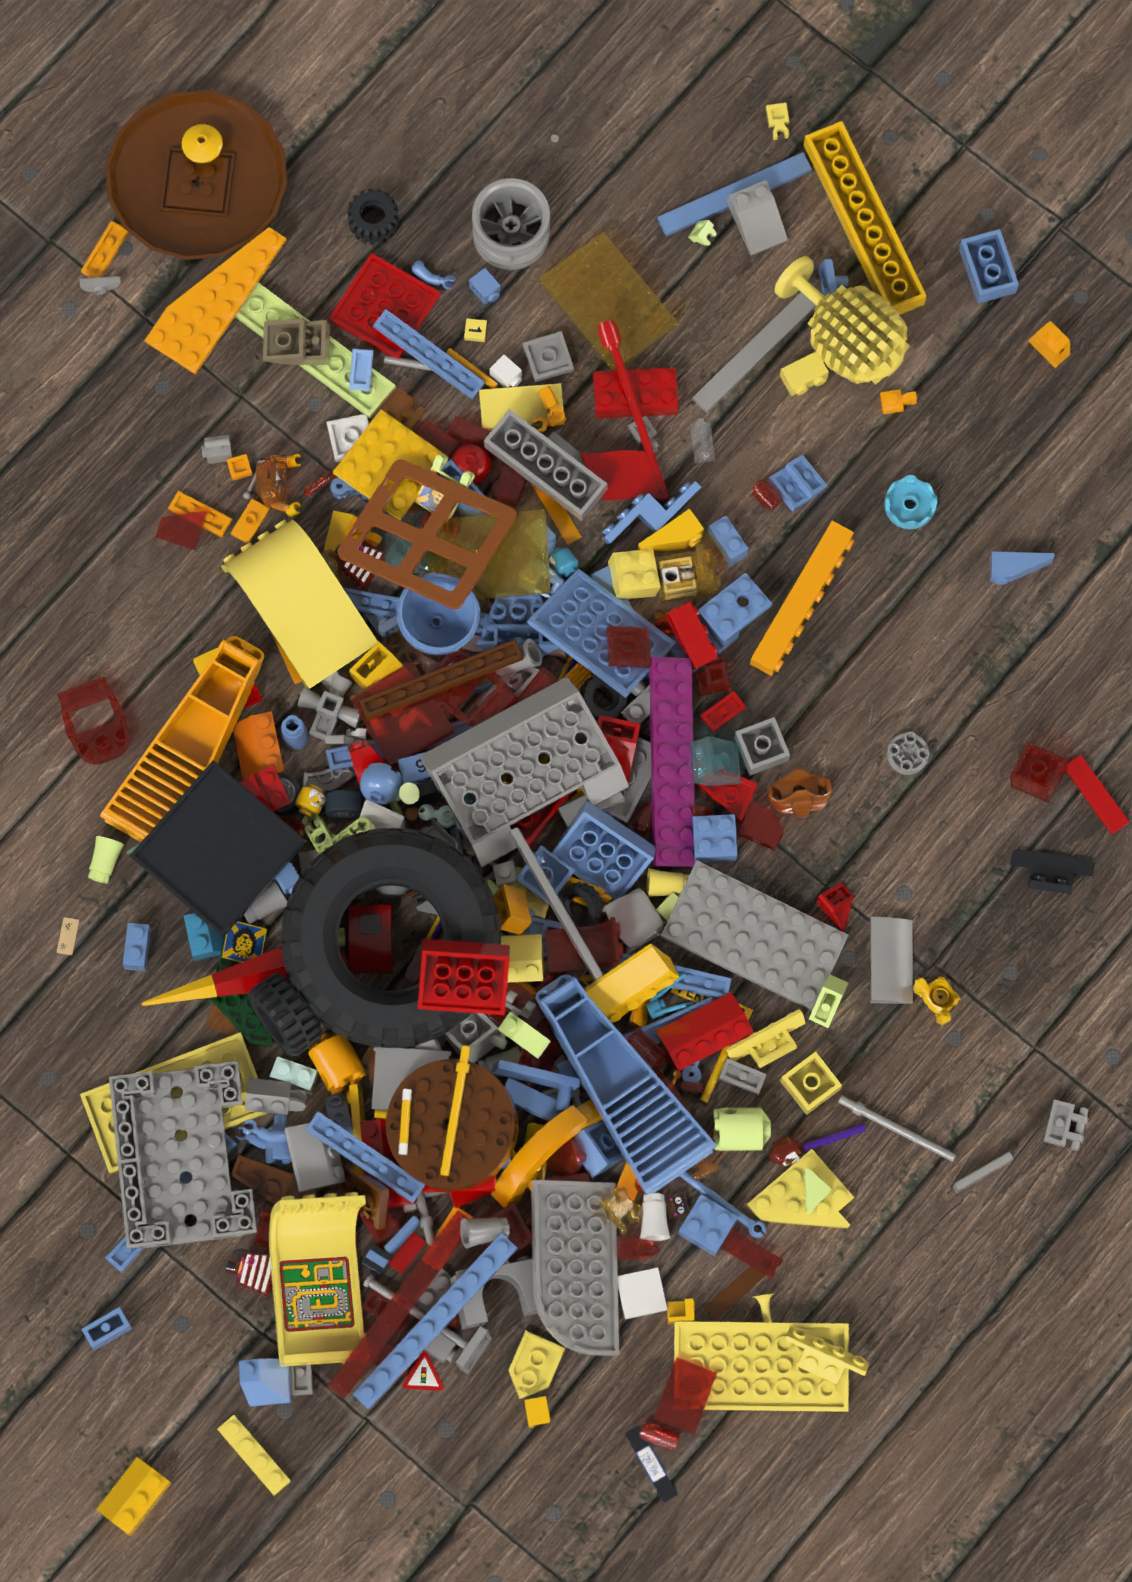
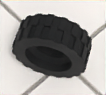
(587, 691)
(590, 896)

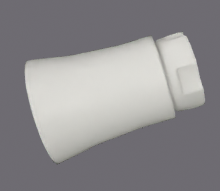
(654, 1218)

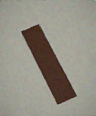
(735, 1291)

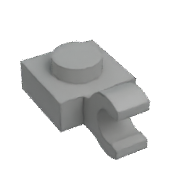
(650, 430)

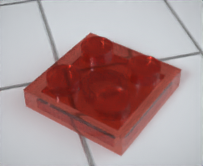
(628, 647)

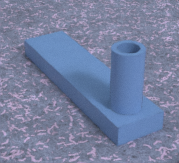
(562, 1082)

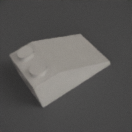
(757, 217)

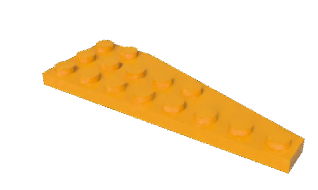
(202, 314)

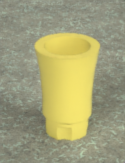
(664, 883)

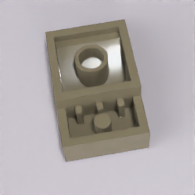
(296, 342)

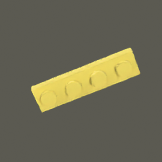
(254, 1455)

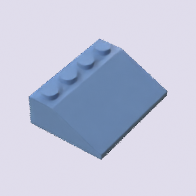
(603, 851)

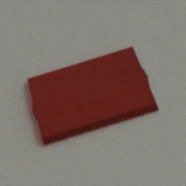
(408, 728)

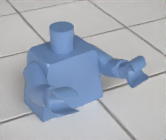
(271, 1139)

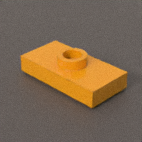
(250, 521)

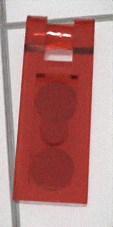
(751, 1253)

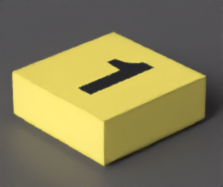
(475, 330)

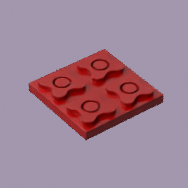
(380, 288)

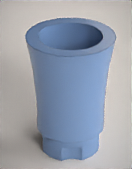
(294, 739)

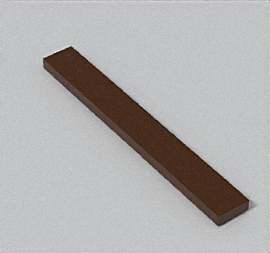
(441, 680)

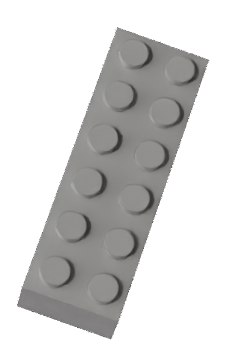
(545, 465)

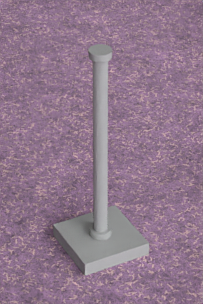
(471, 1350)

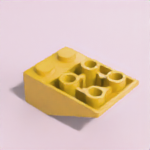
(374, 666)

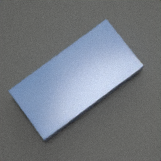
(361, 370)

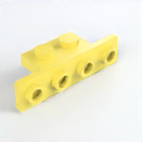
(769, 1042)
(824, 1358)

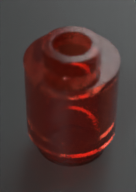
(766, 495)
(643, 820)

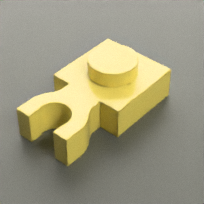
(778, 118)

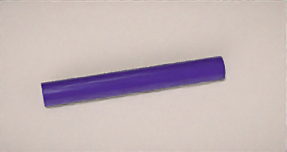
(834, 1137)

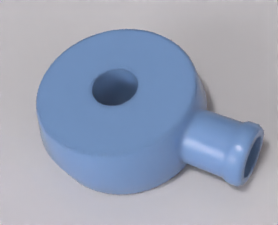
(691, 1069)

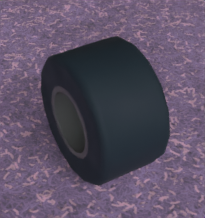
(344, 804)

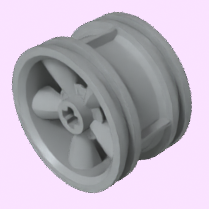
(502, 195)

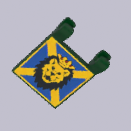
(241, 944)

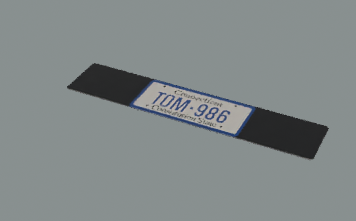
(651, 1465)

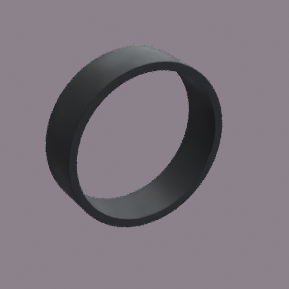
(428, 795)

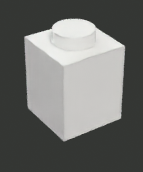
(506, 373)

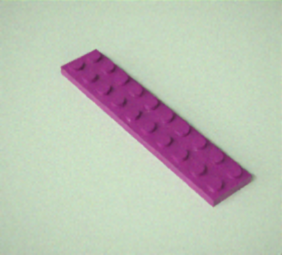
(671, 761)

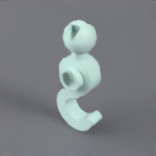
(444, 816)

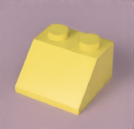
(525, 957)

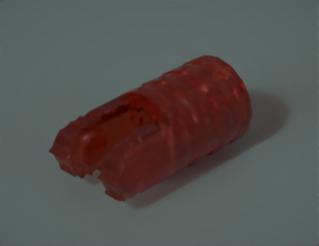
(659, 1436)

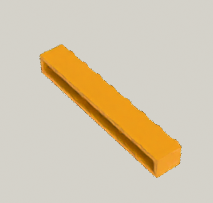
(802, 598)

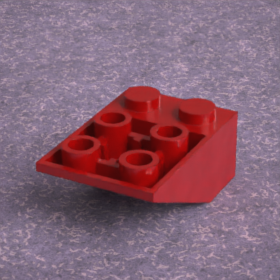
(622, 738)

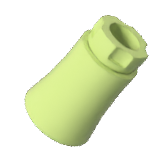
(104, 859)

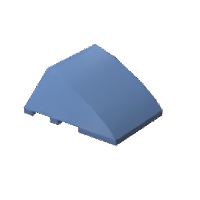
(509, 622)

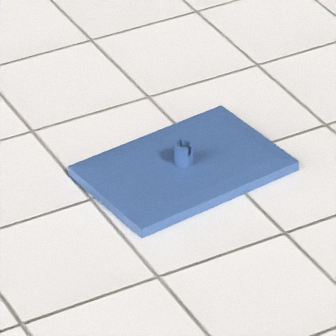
(577, 623)

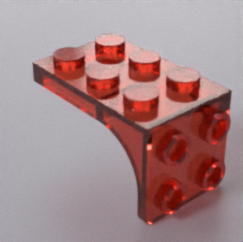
(599, 939)

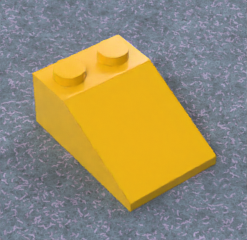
(676, 535)

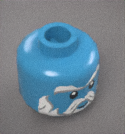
(563, 562)

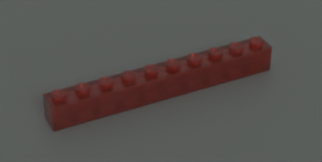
(397, 1308)

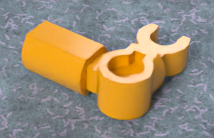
(555, 416)

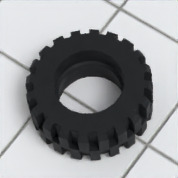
(285, 1014)

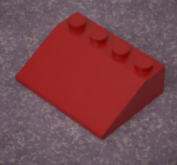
(463, 977)

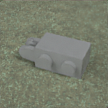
(273, 1097)

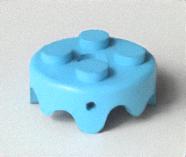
(910, 489)

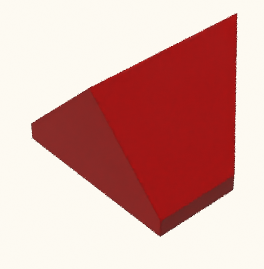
(836, 904)

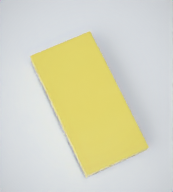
(521, 400)

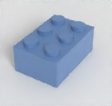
(988, 266)

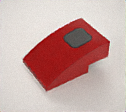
(370, 939)

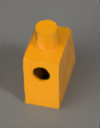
(1050, 343)

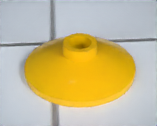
(204, 151)

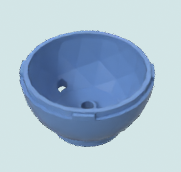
(455, 627)

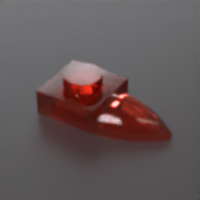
(635, 1248)

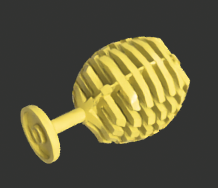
(852, 327)

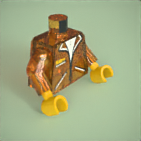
(272, 482)

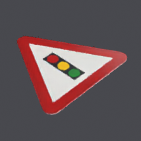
(423, 1376)

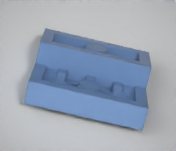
(797, 483)

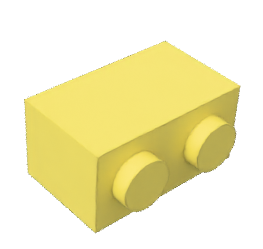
(804, 374)

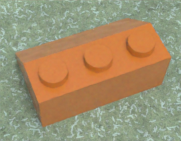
(257, 744)

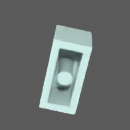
(302, 1077)

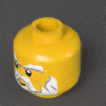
(310, 800)

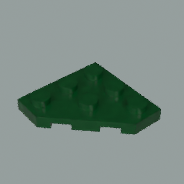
(243, 1018)

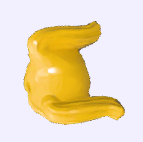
(930, 994)

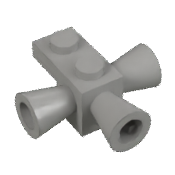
(639, 707)
(329, 708)

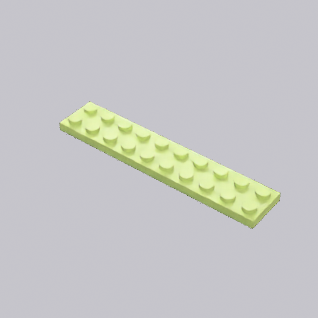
(266, 306)

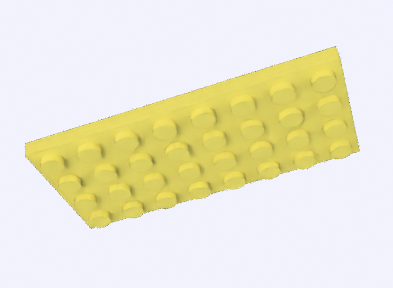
(230, 1049)
(760, 1366)

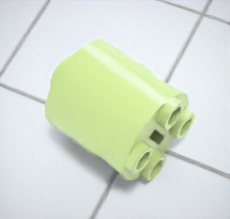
(741, 1129)

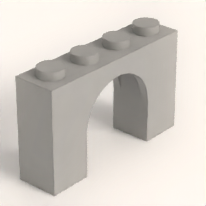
(518, 1274)

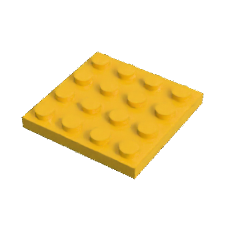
(375, 452)

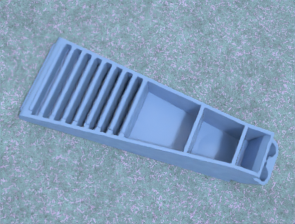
(636, 1106)

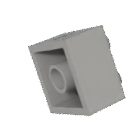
(762, 746)

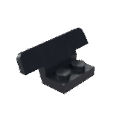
(1051, 871)

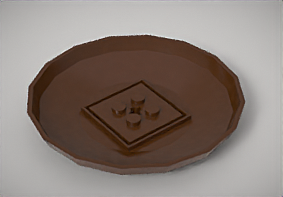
(154, 179)

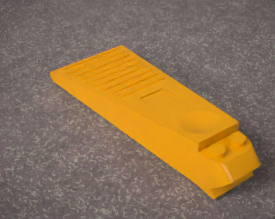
(187, 741)

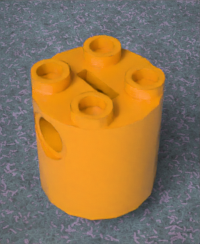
(336, 1062)

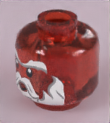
(785, 1151)

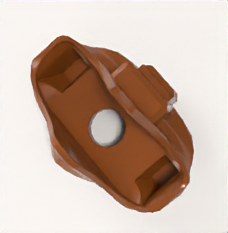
(800, 802)

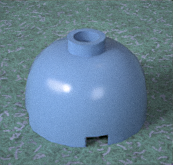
(380, 783)

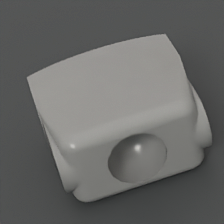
(637, 919)

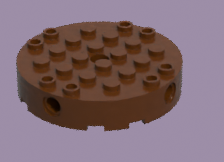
(483, 1134)

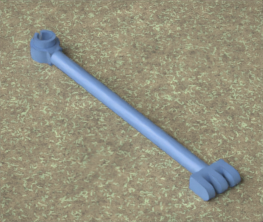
(749, 1223)

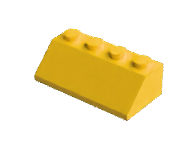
(632, 982)

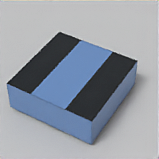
(377, 1259)

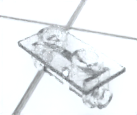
(702, 441)

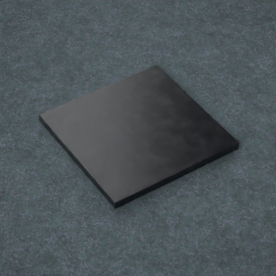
(218, 848)

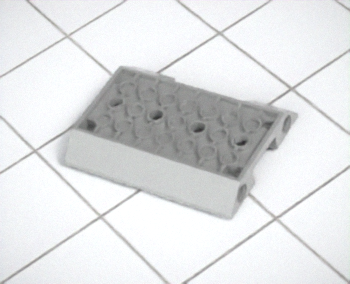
(512, 746)
(154, 1159)

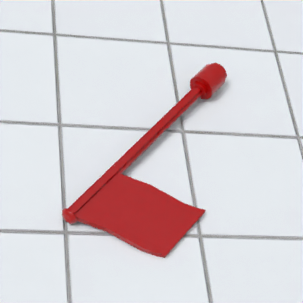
(626, 471)

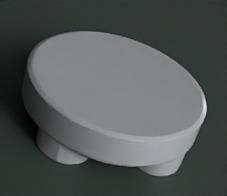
(907, 753)

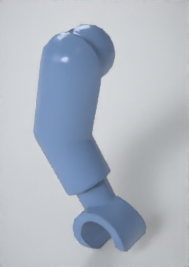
(422, 273)

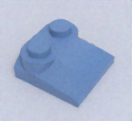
(554, 869)

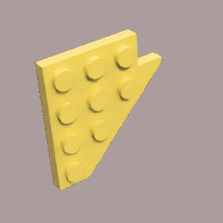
(785, 1197)

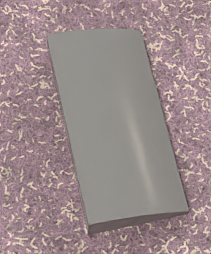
(891, 960)

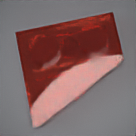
(182, 529)

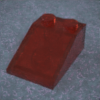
(685, 1395)

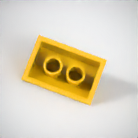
(133, 1496)

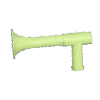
(408, 794)

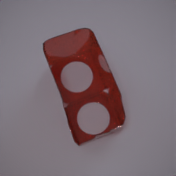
(761, 827)

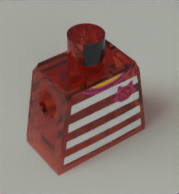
(358, 575)
(253, 1273)

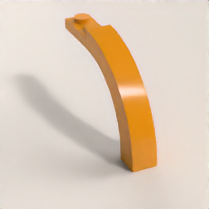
(539, 1148)

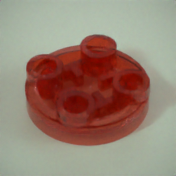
(567, 1158)

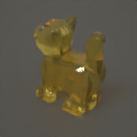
(619, 1206)

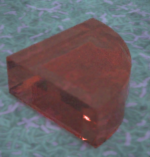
(701, 811)

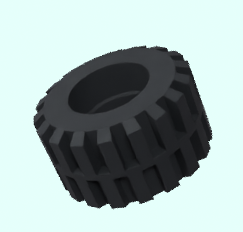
(373, 201)

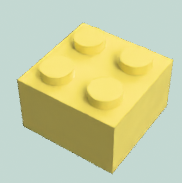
(634, 574)
(811, 1083)

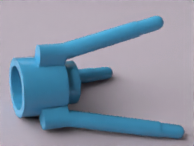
(658, 1007)

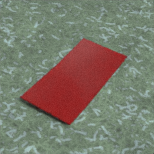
(407, 1252)

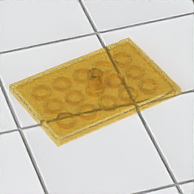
(603, 286)
(517, 566)

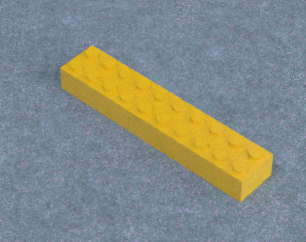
(864, 218)

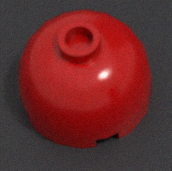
(473, 459)

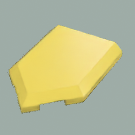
(534, 1364)

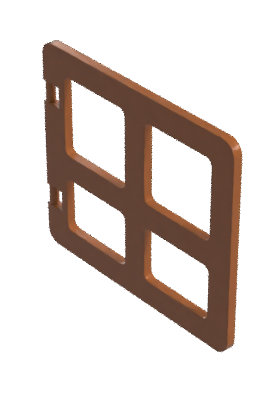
(426, 538)

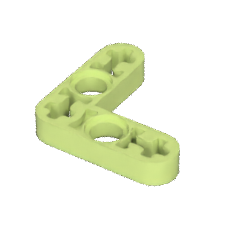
(314, 833)

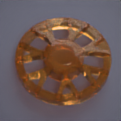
(404, 648)

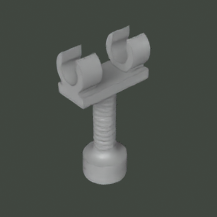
(499, 1039)

